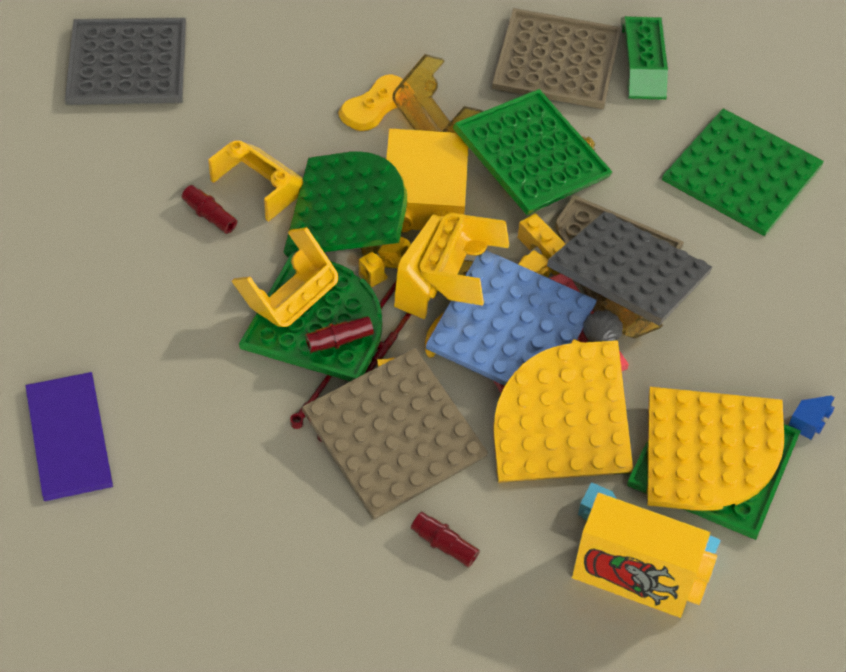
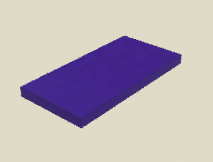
(68, 436)

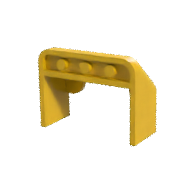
(281, 177)
(453, 240)
(313, 280)
(411, 287)

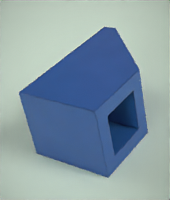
(810, 415)

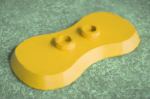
(368, 110)

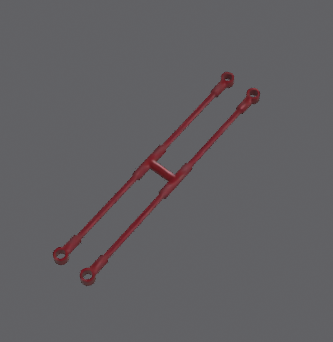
(382, 350)

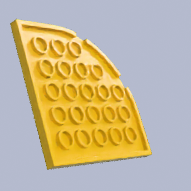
(563, 416)
(710, 447)

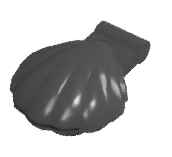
(602, 326)

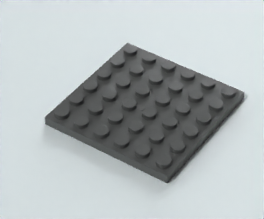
(126, 61)
(630, 267)

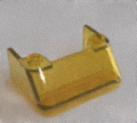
(415, 98)

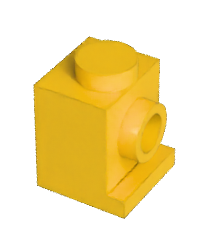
(372, 269)

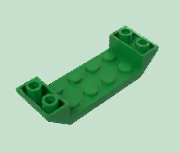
(645, 57)

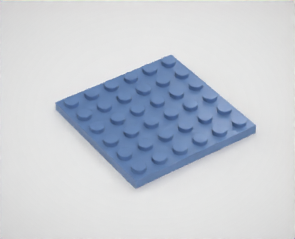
(517, 321)

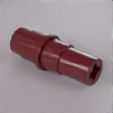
(209, 209)
(338, 334)
(444, 539)

